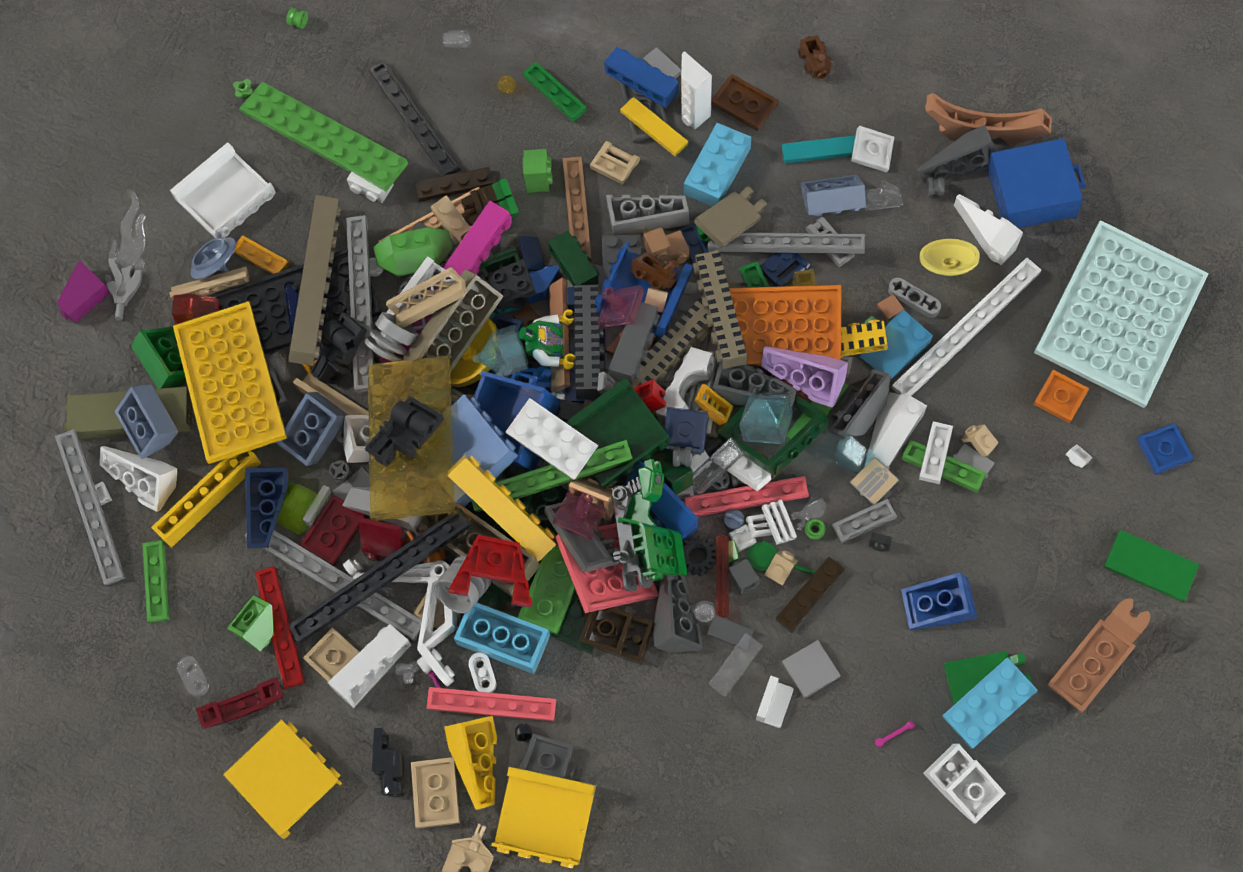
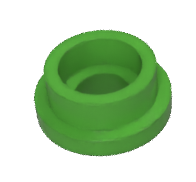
(815, 523)

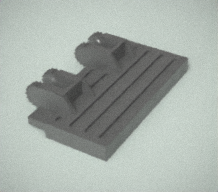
(587, 553)

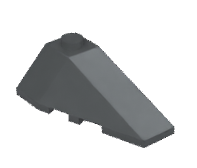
(964, 155)
(738, 382)

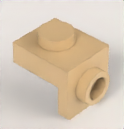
(981, 439)
(781, 566)

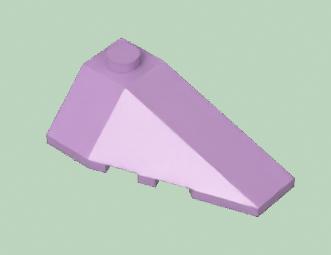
(813, 374)

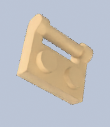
(611, 166)

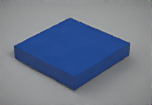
(1165, 448)

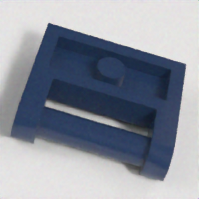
(779, 264)

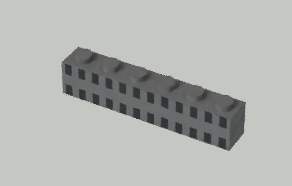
(587, 342)

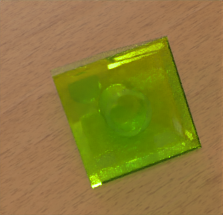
(295, 506)

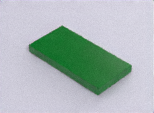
(1151, 566)

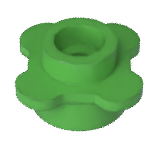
(243, 93)

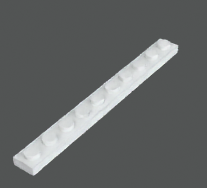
(967, 328)

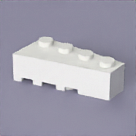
(369, 665)

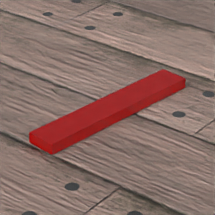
(283, 638)

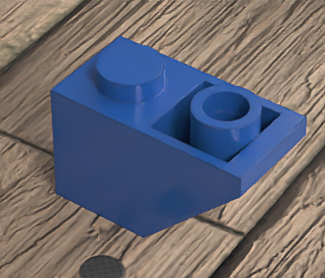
(541, 281)

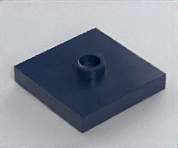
(686, 428)

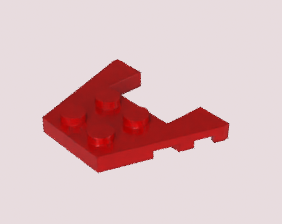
(496, 561)

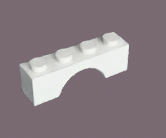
(696, 367)

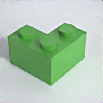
(537, 170)

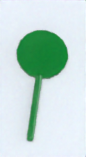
(761, 555)

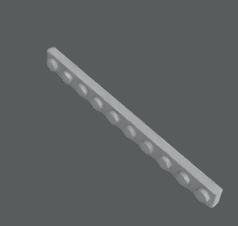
(360, 295)
(335, 580)

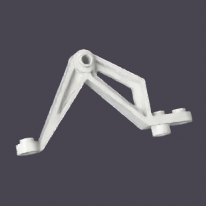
(428, 639)

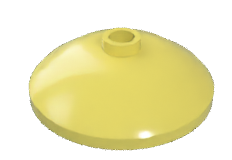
(949, 257)

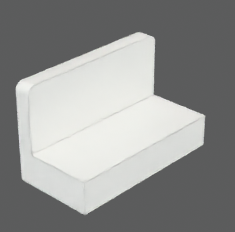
(774, 703)

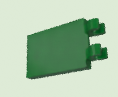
(967, 673)

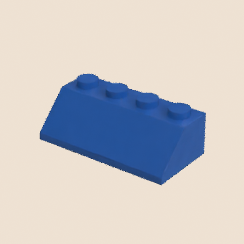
(670, 510)

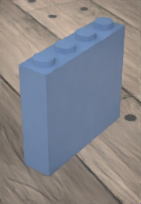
(478, 437)

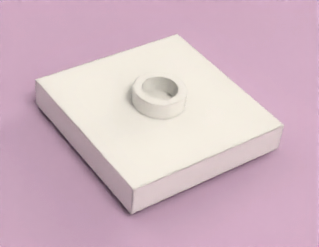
(872, 149)

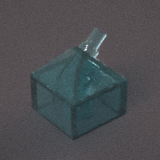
(504, 352)
(766, 418)

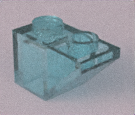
(850, 454)

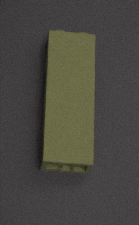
(95, 416)

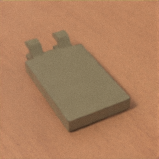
(730, 217)

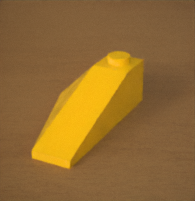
(473, 753)

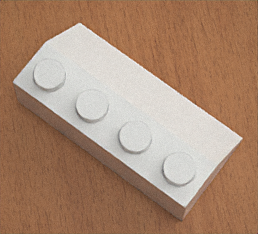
(695, 92)

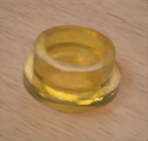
(506, 84)

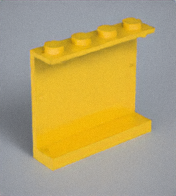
(282, 777)
(544, 817)

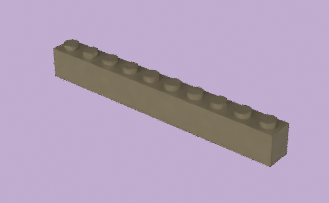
(313, 281)

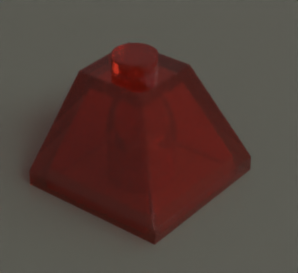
(193, 306)

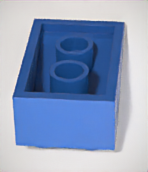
(939, 602)

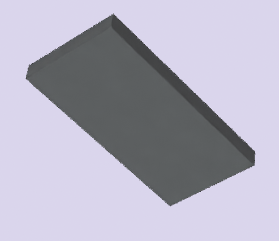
(638, 134)

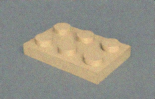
(435, 793)

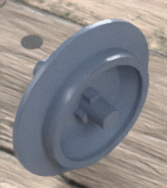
(212, 257)

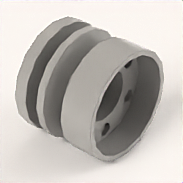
(390, 339)
(456, 602)

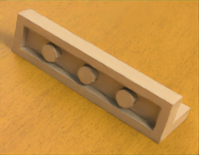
(213, 284)
(431, 300)
(312, 384)

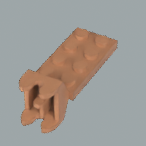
(1099, 656)

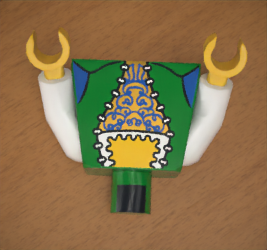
(545, 340)

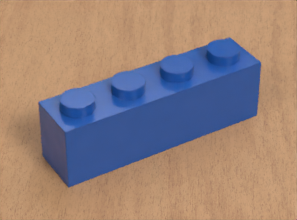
(641, 77)

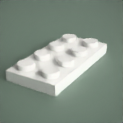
(551, 439)

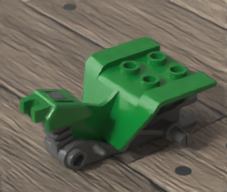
(645, 547)

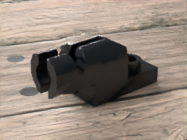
(388, 764)

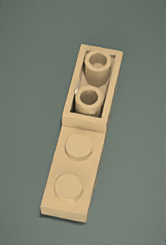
(451, 219)

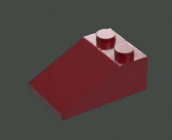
(380, 539)

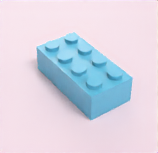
(717, 165)
(502, 637)
(989, 703)

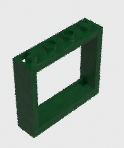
(788, 452)

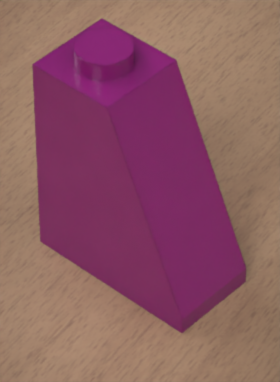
(81, 293)

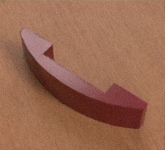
(240, 705)

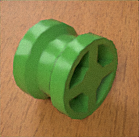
(297, 18)

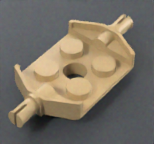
(469, 853)

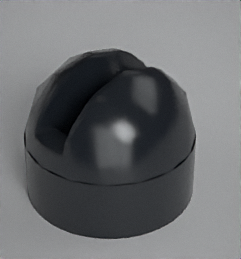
(523, 732)

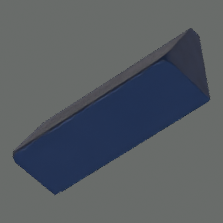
(531, 252)

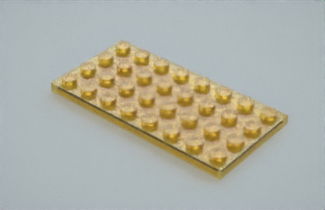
(420, 484)

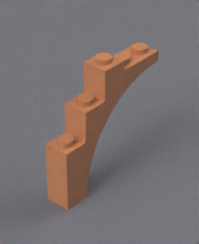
(1011, 127)

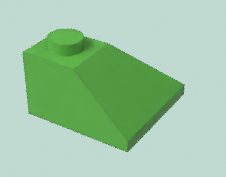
(254, 623)

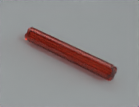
(722, 576)

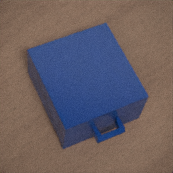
(1036, 183)
(504, 400)

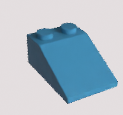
(905, 343)

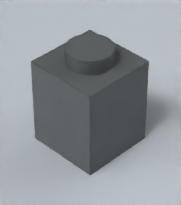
(743, 576)

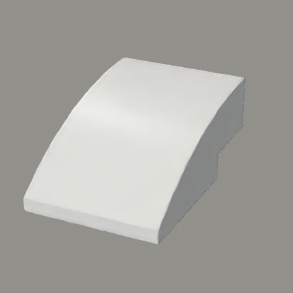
(964, 783)

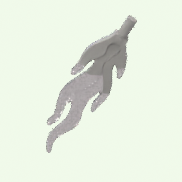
(122, 266)

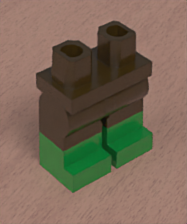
(497, 193)

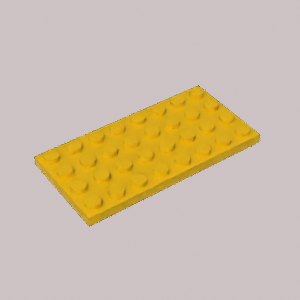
(229, 382)

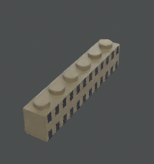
(721, 310)
(674, 345)

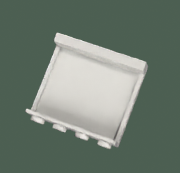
(222, 192)

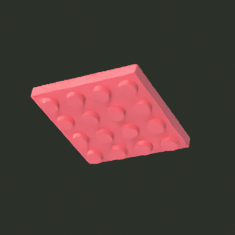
(603, 586)

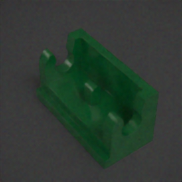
(499, 261)

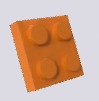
(1061, 396)

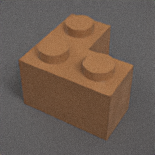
(666, 247)

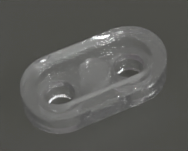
(192, 677)

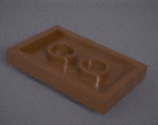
(744, 102)

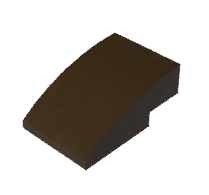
(618, 633)

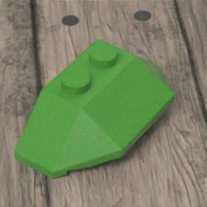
(406, 251)

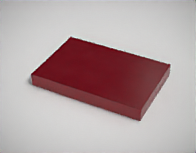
(332, 531)

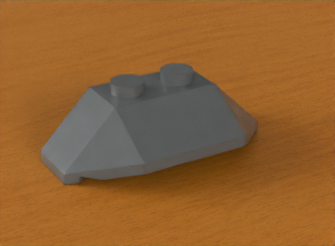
(860, 405)

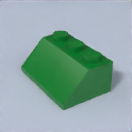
(160, 356)

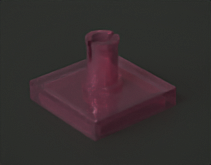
(620, 306)
(579, 515)

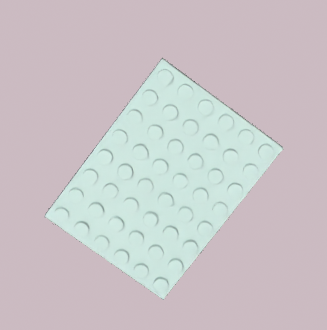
(1121, 314)

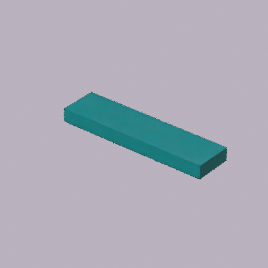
(818, 149)

